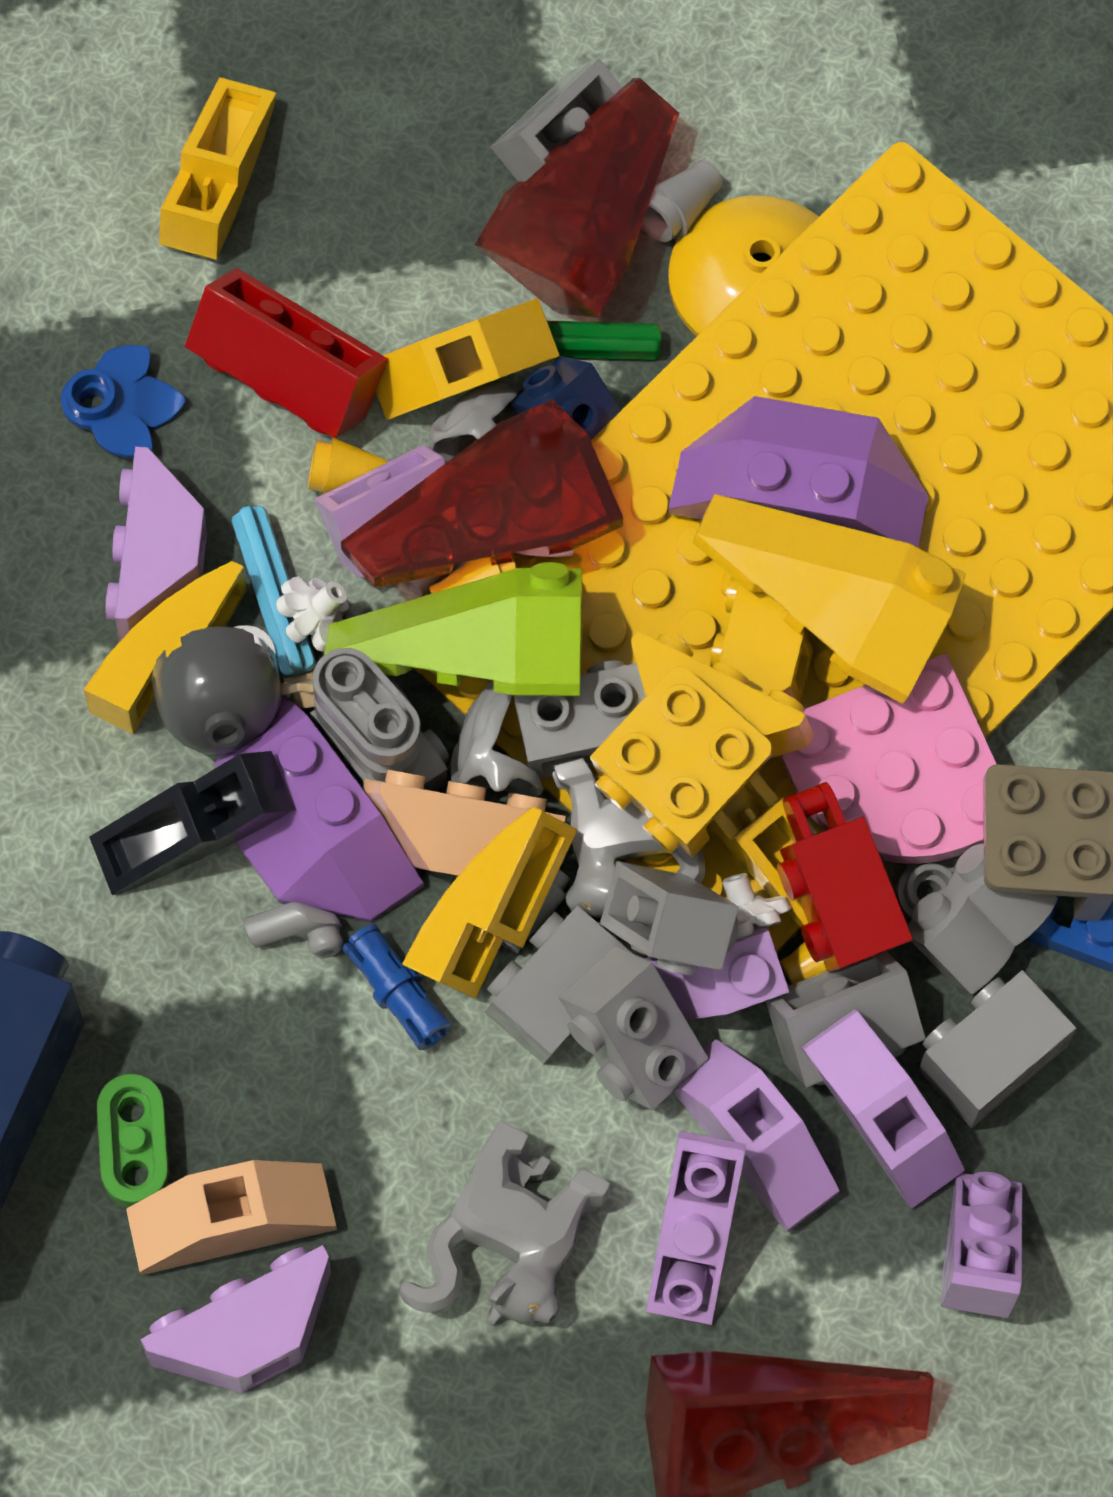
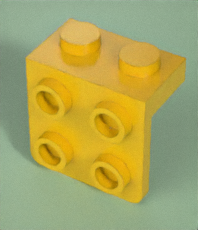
(679, 759)

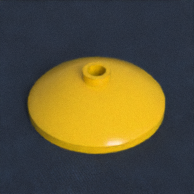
(716, 258)

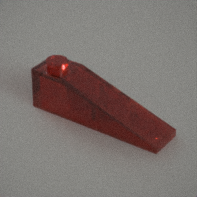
(581, 213)
(506, 493)
(750, 1419)

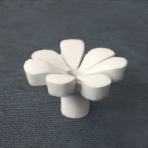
(312, 607)
(753, 908)

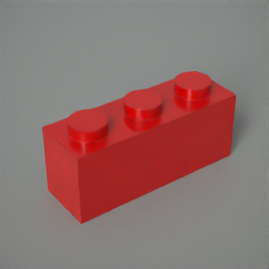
(285, 353)

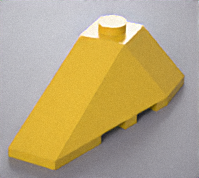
(854, 590)

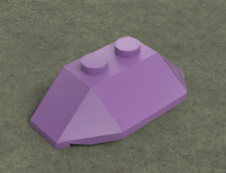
(804, 464)
(335, 842)

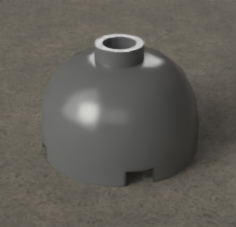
(217, 689)

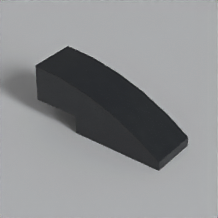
(192, 821)

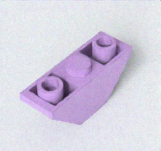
(159, 545)
(743, 1106)
(884, 1108)
(695, 1227)
(983, 1245)
(248, 1327)

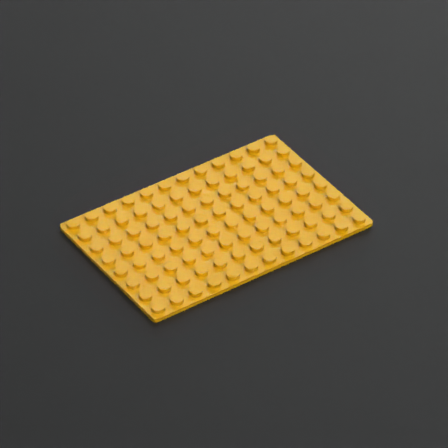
(988, 385)

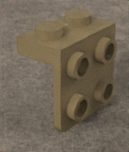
(1050, 834)

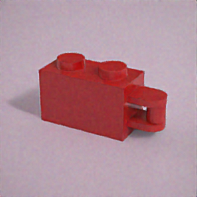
(839, 883)

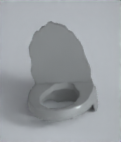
(470, 416)
(475, 761)

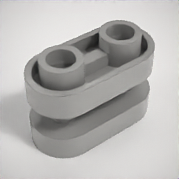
(366, 713)

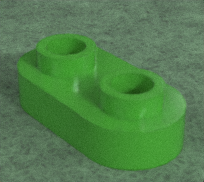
(132, 1143)

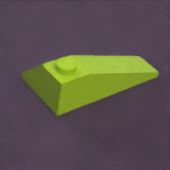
(500, 628)

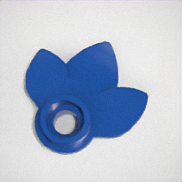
(130, 401)

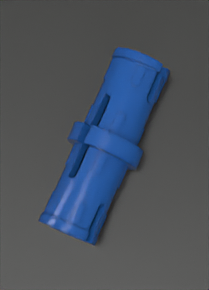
(397, 987)

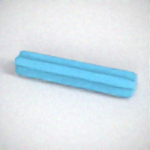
(267, 576)

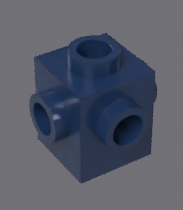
(574, 388)

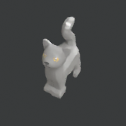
(606, 837)
(513, 1222)

